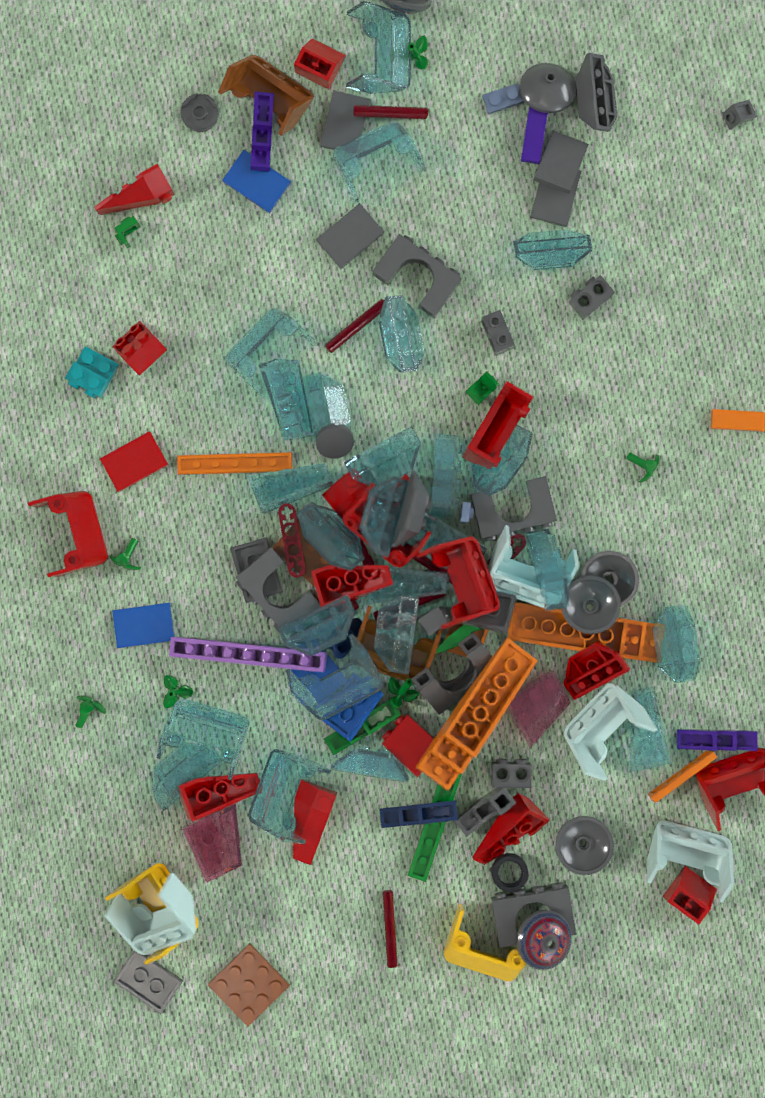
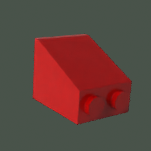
(408, 742)

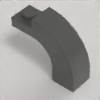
(491, 804)

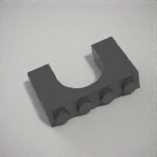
(405, 252)
(540, 512)
(252, 580)
(446, 693)
(508, 905)

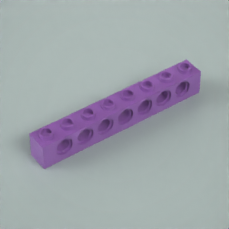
(246, 654)

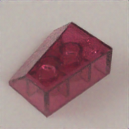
(538, 706)
(215, 842)

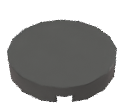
(199, 118)
(334, 441)

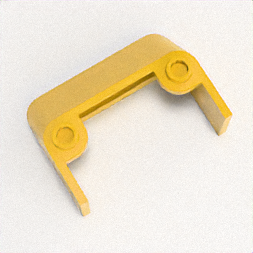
(147, 887)
(459, 953)

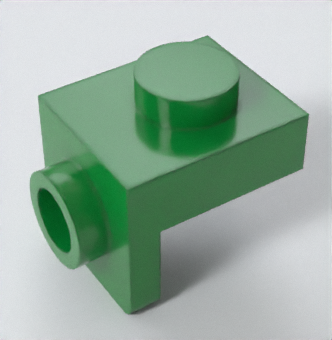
(126, 227)
(482, 388)

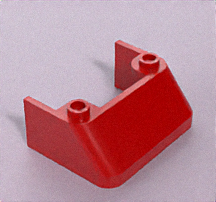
(498, 426)
(85, 530)
(398, 555)
(469, 578)
(730, 778)

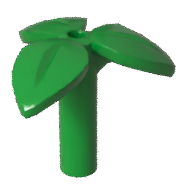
(416, 49)
(648, 465)
(123, 558)
(401, 692)
(171, 697)
(86, 707)

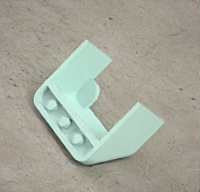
(519, 578)
(597, 722)
(694, 849)
(156, 930)

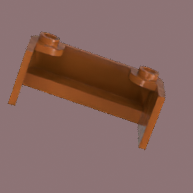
(258, 75)
(422, 655)

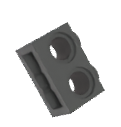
(593, 300)
(497, 332)
(433, 619)
(510, 780)

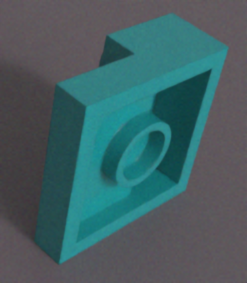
(91, 372)

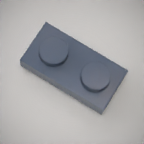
(502, 98)
(466, 513)

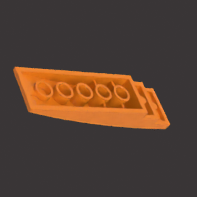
(549, 628)
(476, 714)

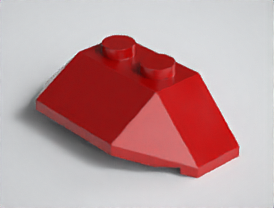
(592, 669)

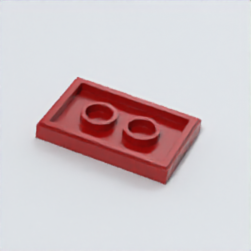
(134, 461)

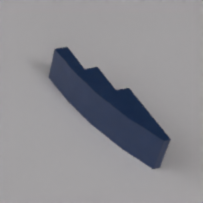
(418, 814)

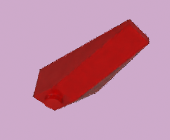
(148, 190)
(344, 492)
(337, 582)
(213, 793)
(311, 813)
(507, 829)

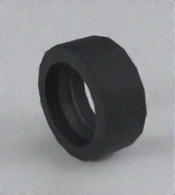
(505, 886)

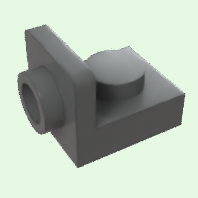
(739, 113)

